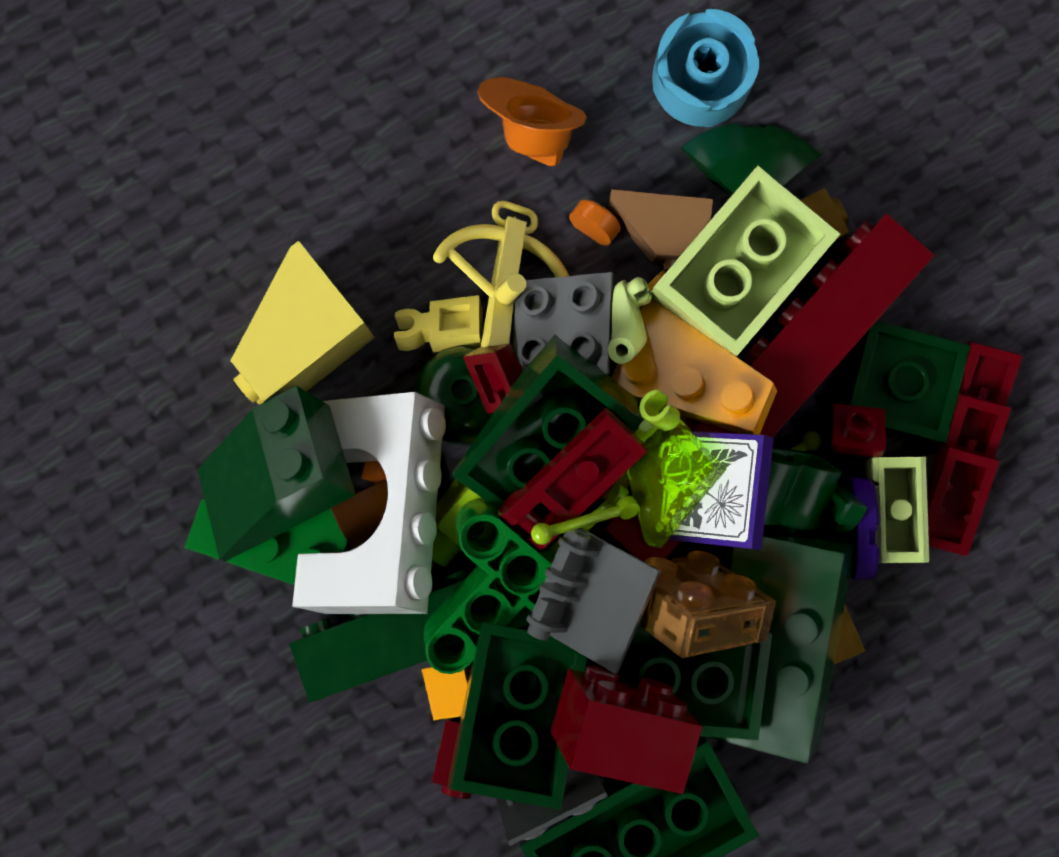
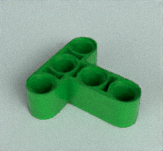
(489, 578)

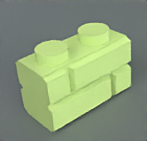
(901, 508)

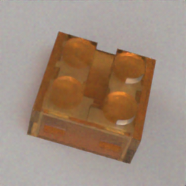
(700, 595)

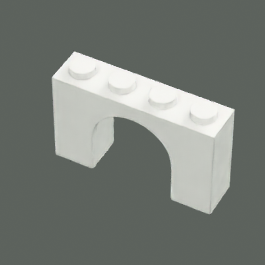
(395, 563)

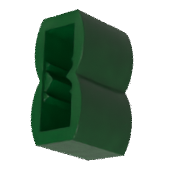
(798, 490)

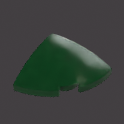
(734, 151)

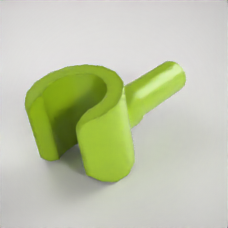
(649, 409)

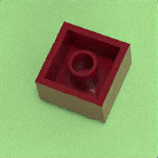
(625, 729)

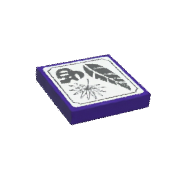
(736, 504)

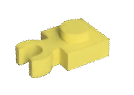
(444, 326)

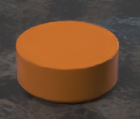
(595, 221)

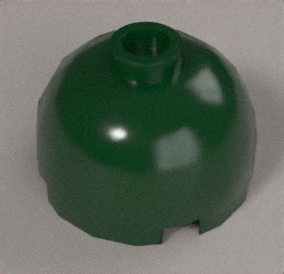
(450, 383)

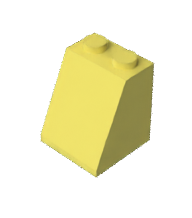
(297, 331)

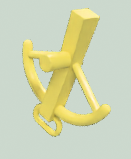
(506, 281)

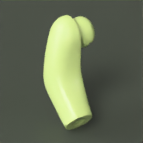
(626, 319)

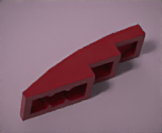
(967, 459)

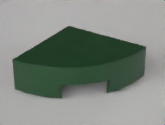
(841, 514)

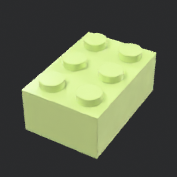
(745, 262)

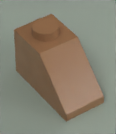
(660, 222)

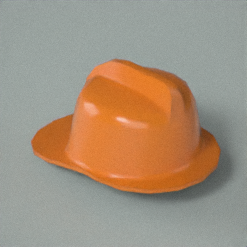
(532, 118)

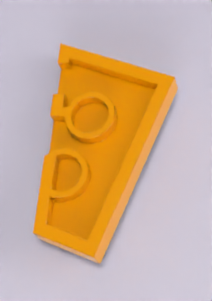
(696, 375)

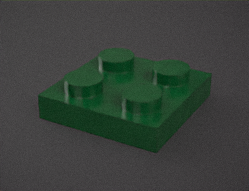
(910, 378)

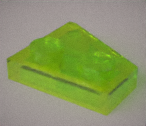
(671, 480)

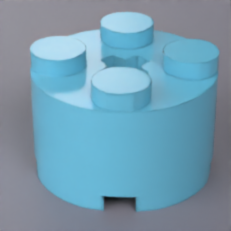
(699, 40)

